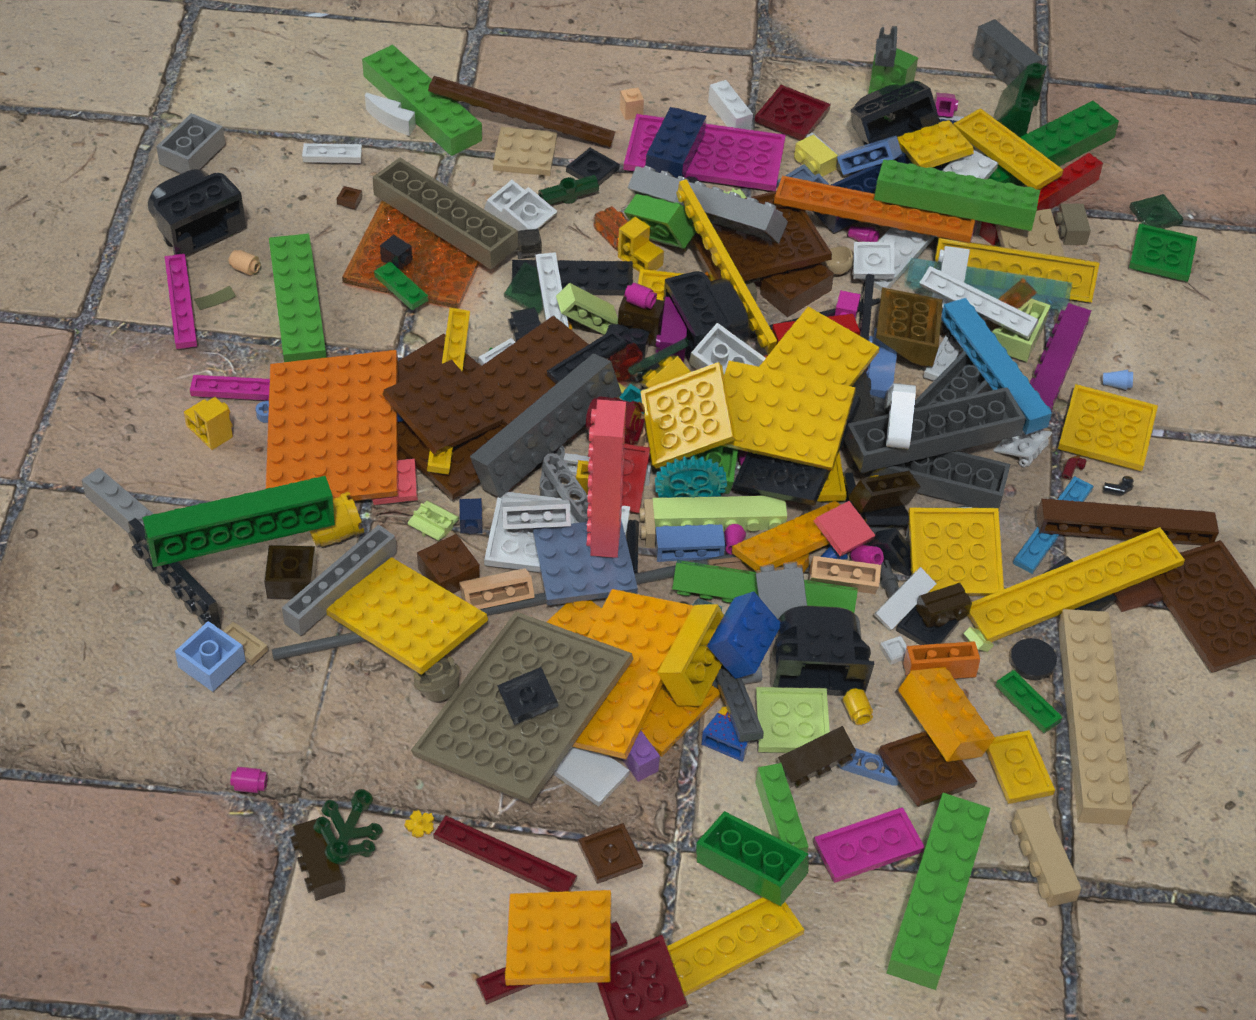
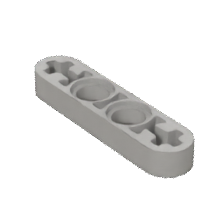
(565, 490)

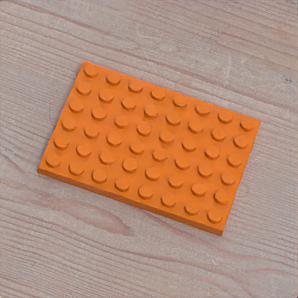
(334, 424)

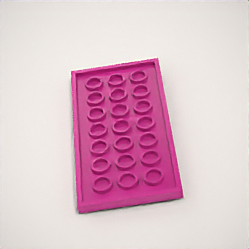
(723, 156)

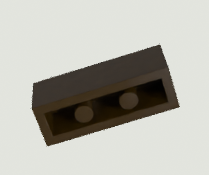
(884, 491)
(817, 757)
(322, 875)

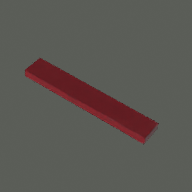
(504, 856)
(494, 986)

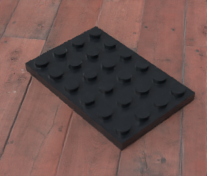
(785, 478)

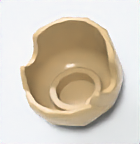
(841, 260)

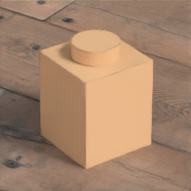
(631, 103)

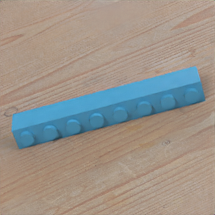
(994, 362)

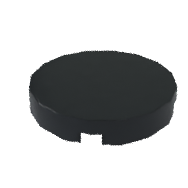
(1033, 659)

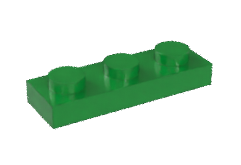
(401, 285)
(1028, 701)

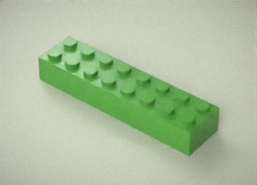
(436, 115)
(957, 194)
(297, 298)
(938, 891)

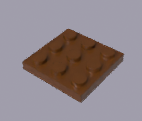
(924, 769)

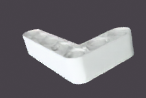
(900, 403)

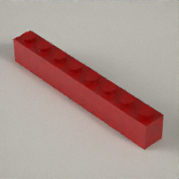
(1073, 180)

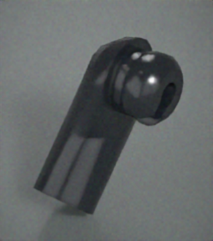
(1121, 488)

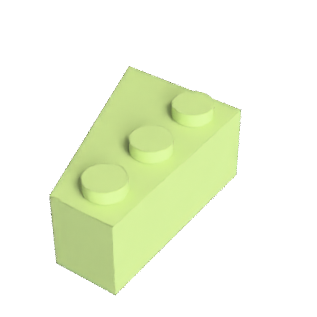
(1017, 345)

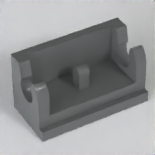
(886, 48)

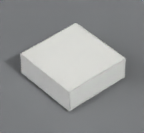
(894, 649)

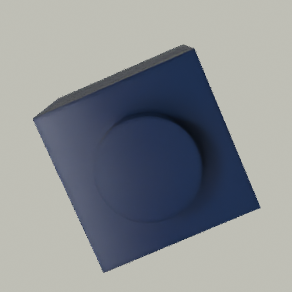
(470, 516)

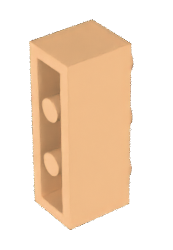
(846, 573)
(498, 589)

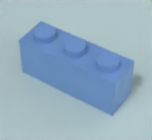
(869, 155)
(689, 542)

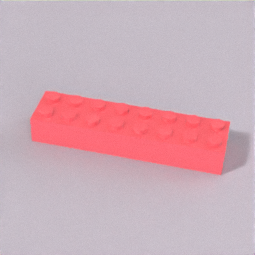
(605, 477)

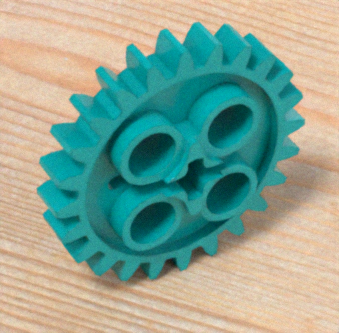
(691, 479)

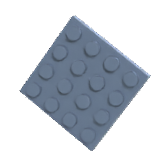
(573, 574)

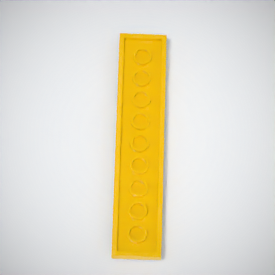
(1074, 584)

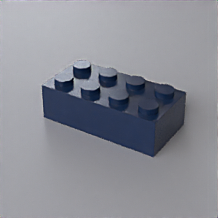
(676, 142)

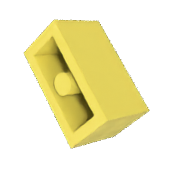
(816, 155)

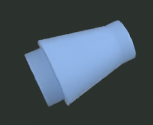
(1119, 379)

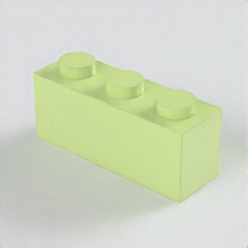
(586, 308)

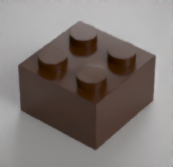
(448, 563)

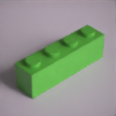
(780, 806)

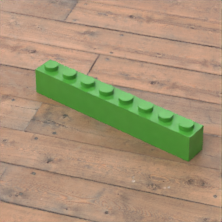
(731, 583)

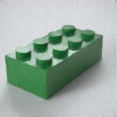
(752, 858)

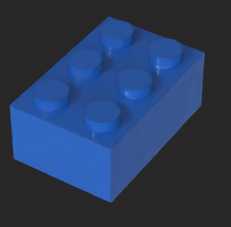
(744, 635)

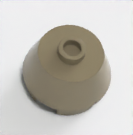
(439, 681)

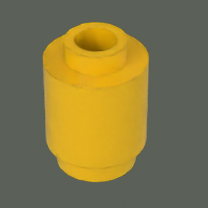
(858, 706)

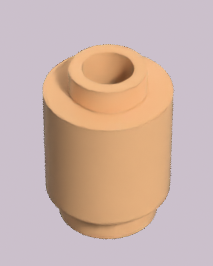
(244, 262)

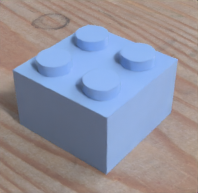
(210, 656)

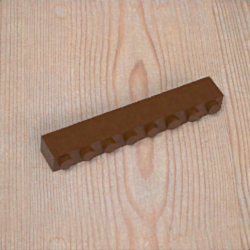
(1125, 521)

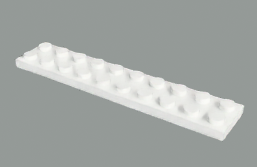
(911, 244)

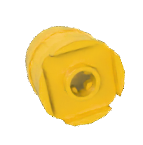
(346, 523)

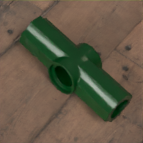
(569, 190)

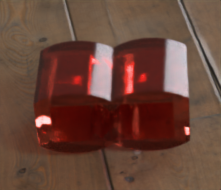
(624, 359)

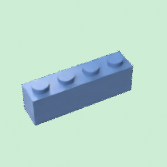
(882, 368)

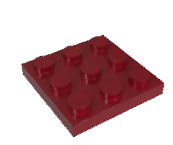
(792, 112)
(643, 983)

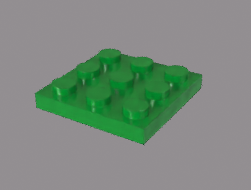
(1163, 252)

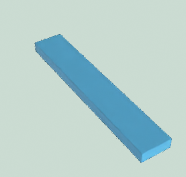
(1040, 543)

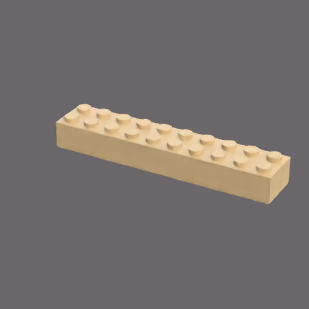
(1094, 718)

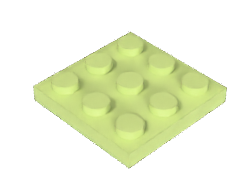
(791, 717)

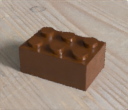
(796, 287)

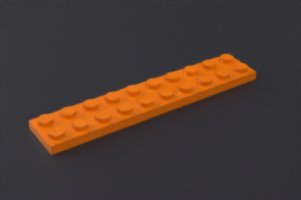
(863, 207)

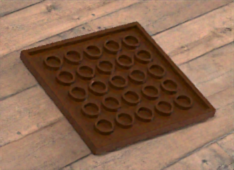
(759, 257)

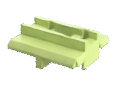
(433, 520)

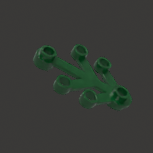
(338, 850)

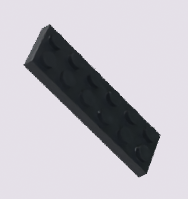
(595, 276)
(180, 581)

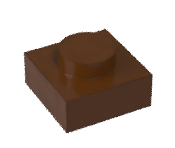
(349, 197)

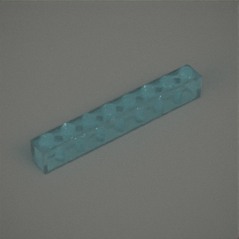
(997, 282)

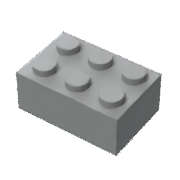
(190, 144)

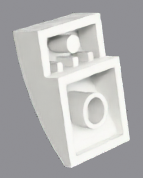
(519, 207)

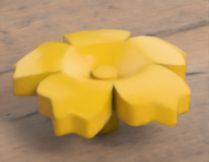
(420, 824)

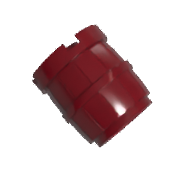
(633, 421)

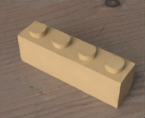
(1046, 855)

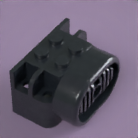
(894, 111)
(196, 210)
(704, 304)
(820, 651)

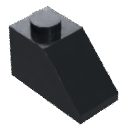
(894, 549)

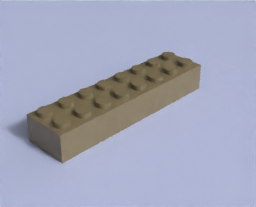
(445, 213)

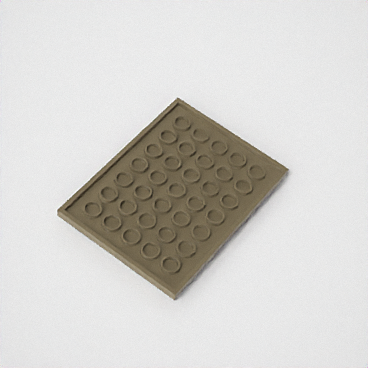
(475, 729)

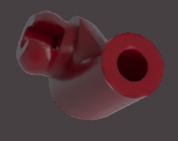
(1070, 466)

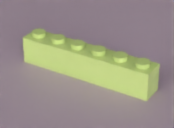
(748, 511)

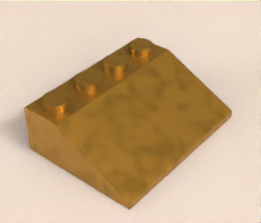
(910, 325)

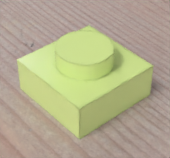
(975, 635)

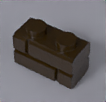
(944, 605)

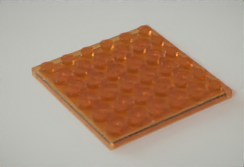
(435, 265)

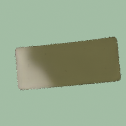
(215, 298)

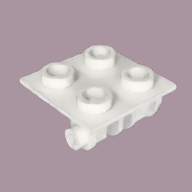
(1025, 446)

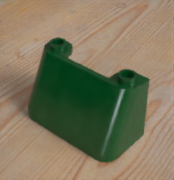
(1018, 98)

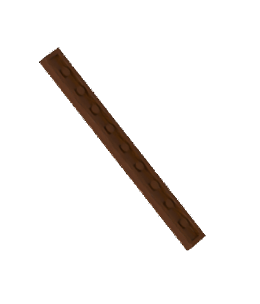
(521, 111)

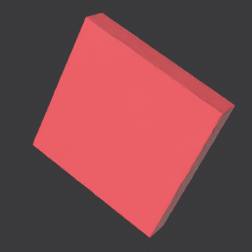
(844, 528)

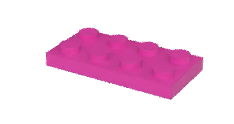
(868, 844)

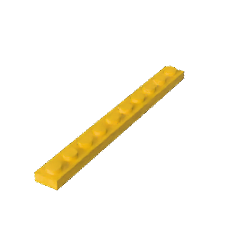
(728, 269)
(453, 350)

